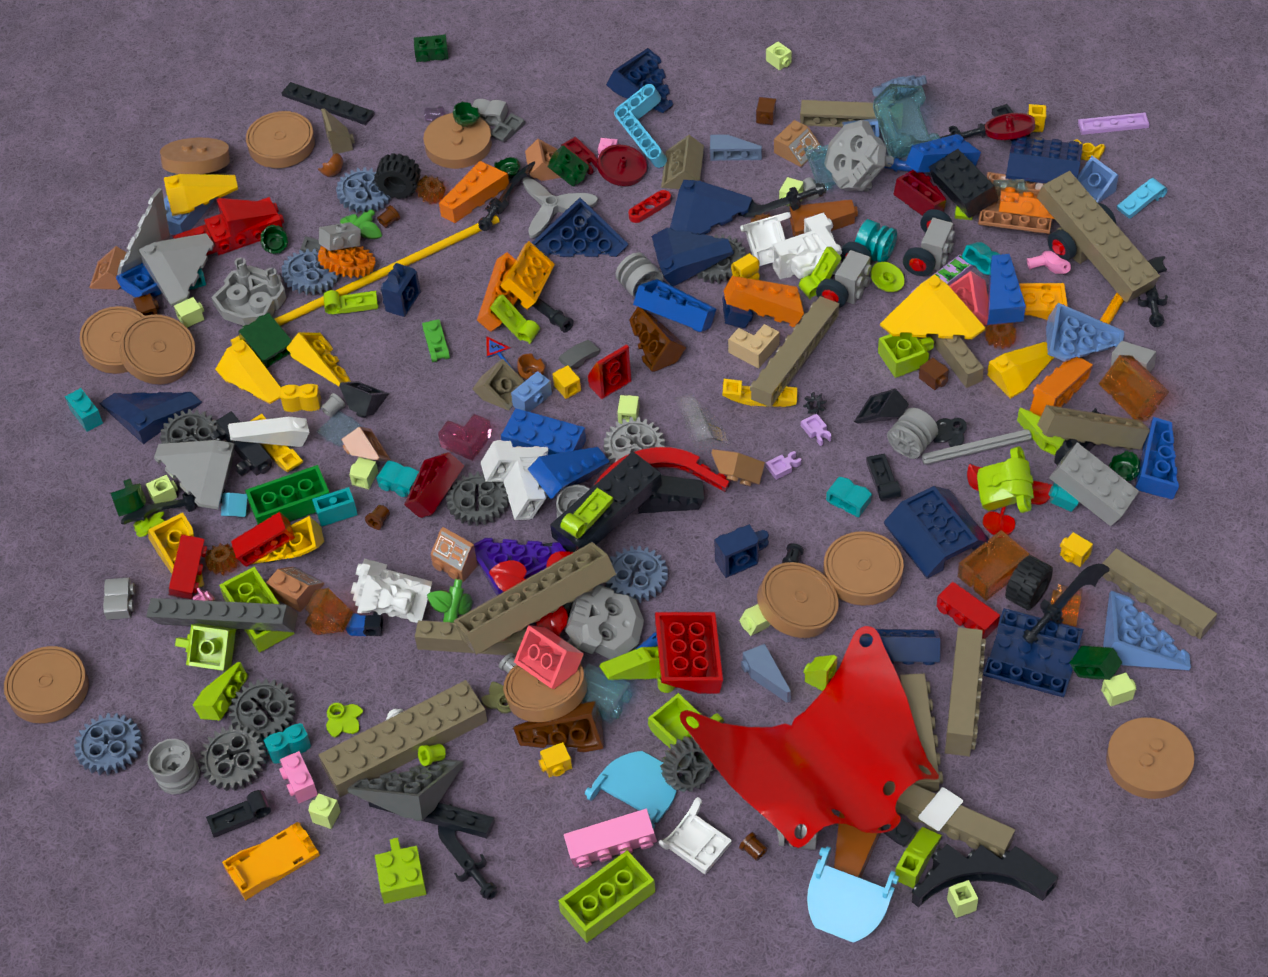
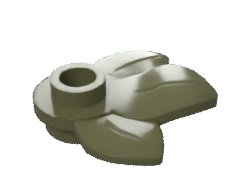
(496, 698)

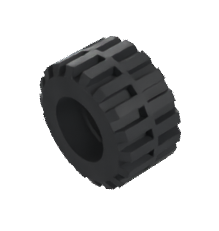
(397, 176)
(1028, 582)

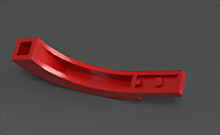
(678, 459)

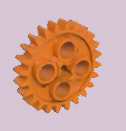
(347, 261)

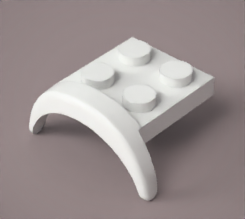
(763, 235)
(696, 840)

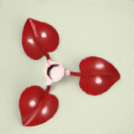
(997, 521)
(512, 573)

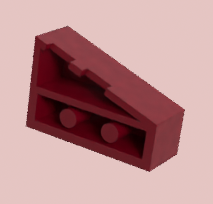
(919, 192)
(432, 483)

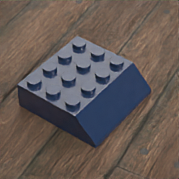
(1042, 159)

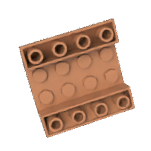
(992, 217)

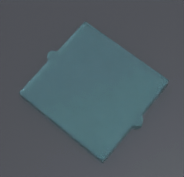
(1019, 184)
(338, 428)

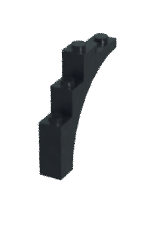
(1013, 869)

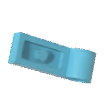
(1142, 197)

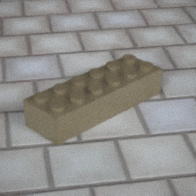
(965, 692)

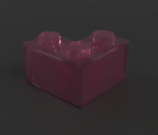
(465, 440)

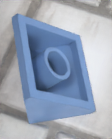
(1098, 179)

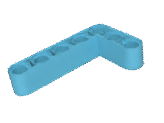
(628, 116)

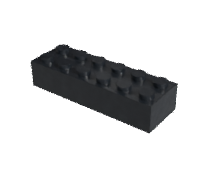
(628, 484)

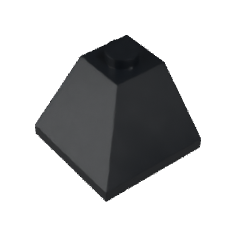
(362, 397)
(882, 407)

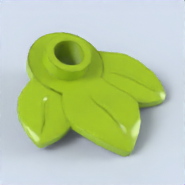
(142, 527)
(345, 721)

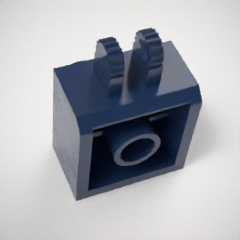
(400, 289)
(739, 549)

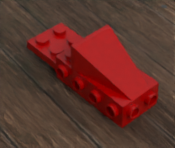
(237, 224)

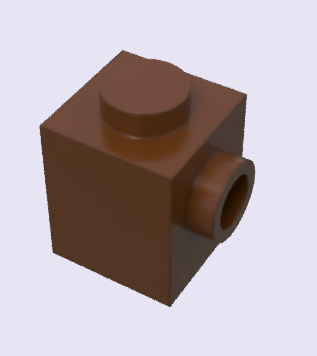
(766, 110)
(146, 305)
(934, 374)

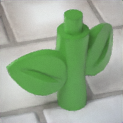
(365, 223)
(451, 603)

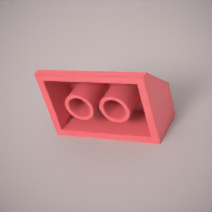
(974, 295)
(547, 656)

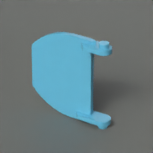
(637, 782)
(845, 902)

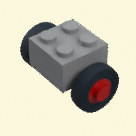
(934, 246)
(850, 277)

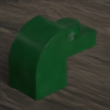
(129, 498)

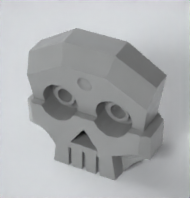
(856, 156)
(249, 293)
(591, 619)

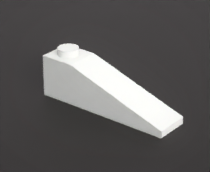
(276, 431)

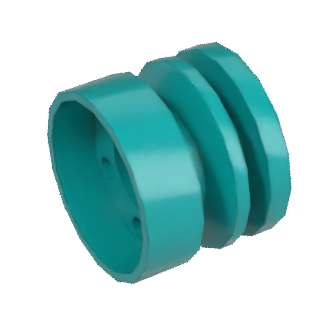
(877, 239)

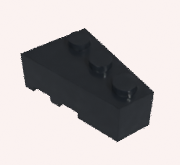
(674, 495)

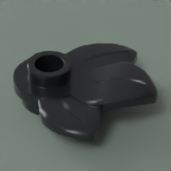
(949, 433)

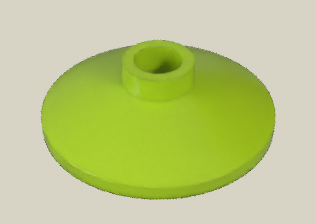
(887, 277)

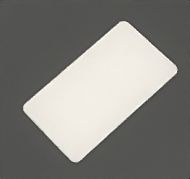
(940, 809)

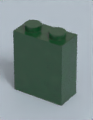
(266, 339)

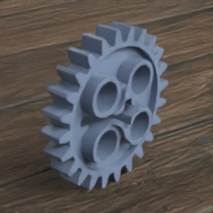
(909, 80)
(360, 192)
(306, 273)
(627, 566)
(108, 744)

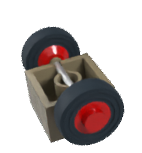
(1064, 246)

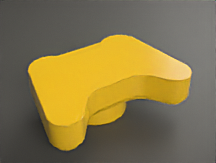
(1090, 150)

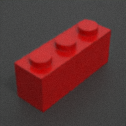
(262, 539)
(187, 567)
(967, 610)

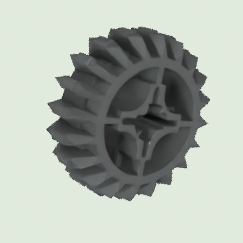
(682, 759)

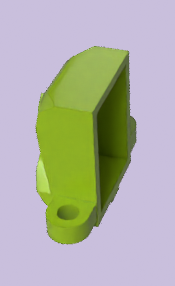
(1006, 483)
(666, 721)

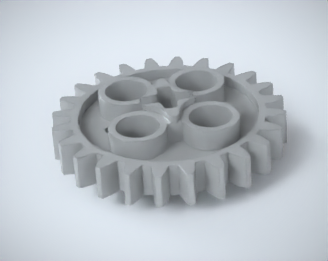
(621, 437)

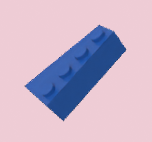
(929, 152)
(1004, 295)
(674, 304)
(1157, 461)
(567, 469)

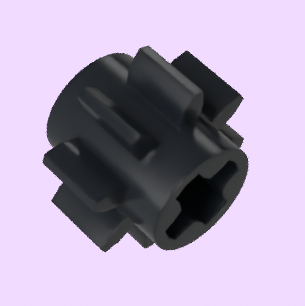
(820, 402)

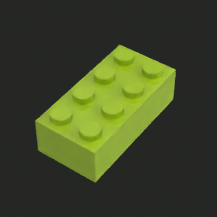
(251, 588)
(607, 896)

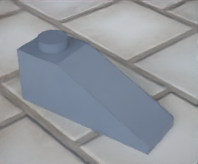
(732, 148)
(764, 671)

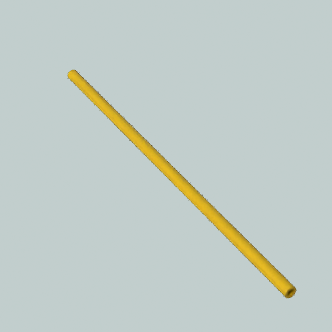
(298, 312)

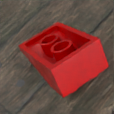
(611, 373)

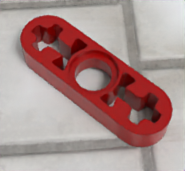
(652, 200)

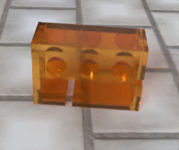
(1137, 384)
(991, 572)

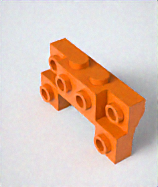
(1024, 204)

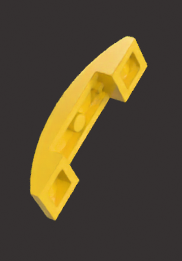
(736, 392)
(281, 454)

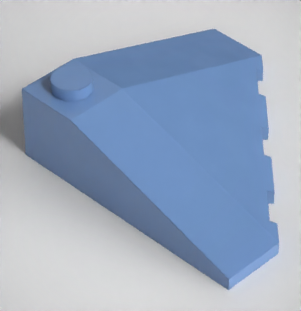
(1077, 334)
(1138, 639)

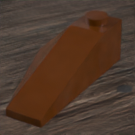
(658, 343)
(576, 729)

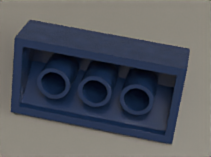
(908, 645)

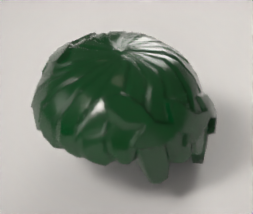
(465, 114)
(508, 165)
(274, 239)
(1126, 465)

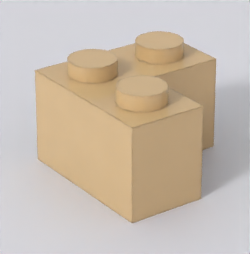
(754, 348)

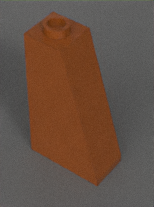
(839, 212)
(853, 849)

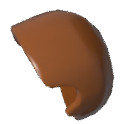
(333, 166)
(528, 364)

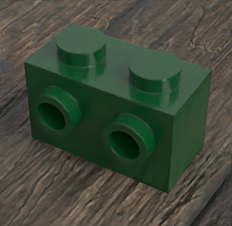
(430, 48)
(568, 166)
(1095, 662)

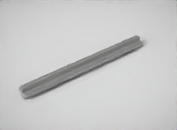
(977, 446)

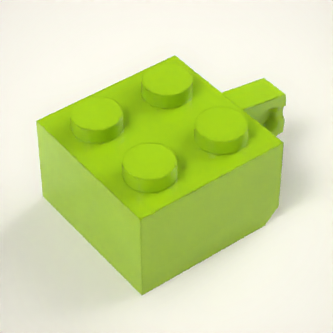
(904, 352)
(208, 646)
(400, 873)

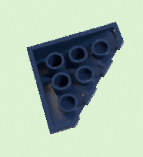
(637, 73)
(705, 205)
(580, 233)
(687, 254)
(147, 412)

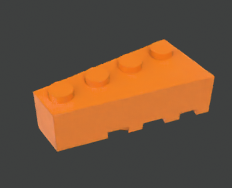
(472, 191)
(765, 299)
(486, 315)
(1060, 385)

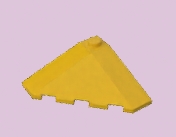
(933, 310)

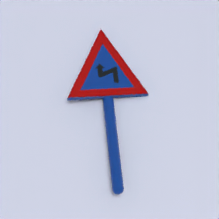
(495, 347)

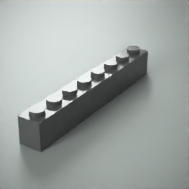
(223, 614)

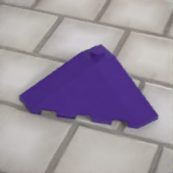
(532, 556)

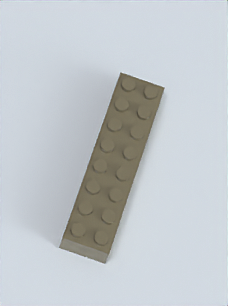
(1098, 236)
(534, 598)
(399, 738)

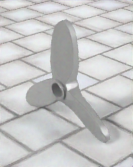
(551, 204)

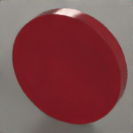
(1010, 126)
(621, 165)

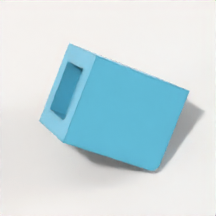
(234, 504)

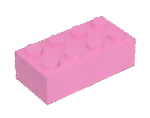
(610, 838)

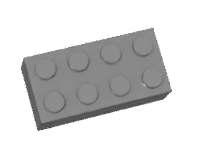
(1094, 484)

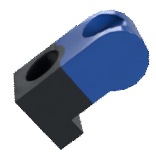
(365, 625)

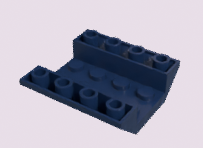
(934, 529)
(1035, 666)

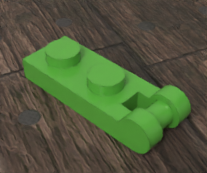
(435, 340)

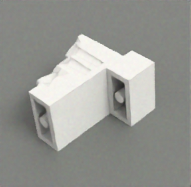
(801, 253)
(511, 466)
(389, 592)

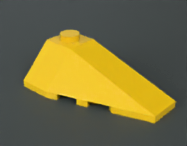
(192, 190)
(314, 352)
(1018, 368)
(245, 370)
(307, 538)
(166, 539)

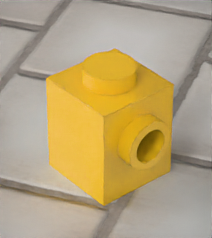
(1039, 114)
(566, 382)
(1075, 549)
(555, 760)

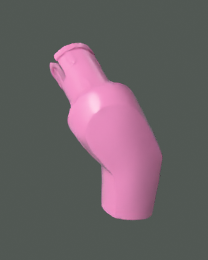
(1051, 261)

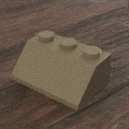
(682, 163)

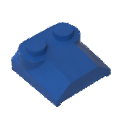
(138, 282)

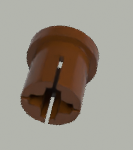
(388, 216)
(377, 517)
(753, 846)

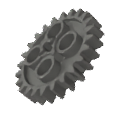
(723, 268)
(201, 426)
(462, 499)
(278, 699)
(237, 773)

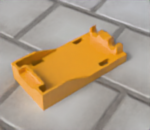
(528, 275)
(1042, 298)
(270, 860)

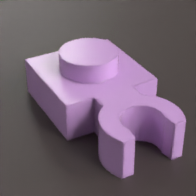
(816, 427)
(782, 466)

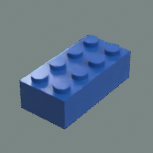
(533, 430)

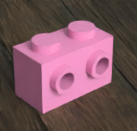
(298, 777)

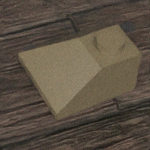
(337, 133)
(497, 385)

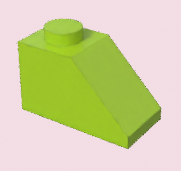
(820, 671)

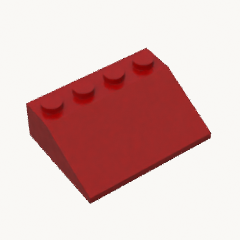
(689, 651)

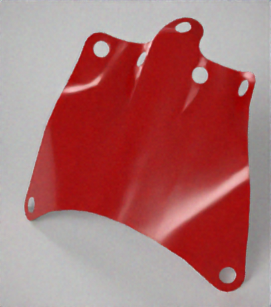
(831, 754)

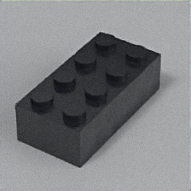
(963, 183)

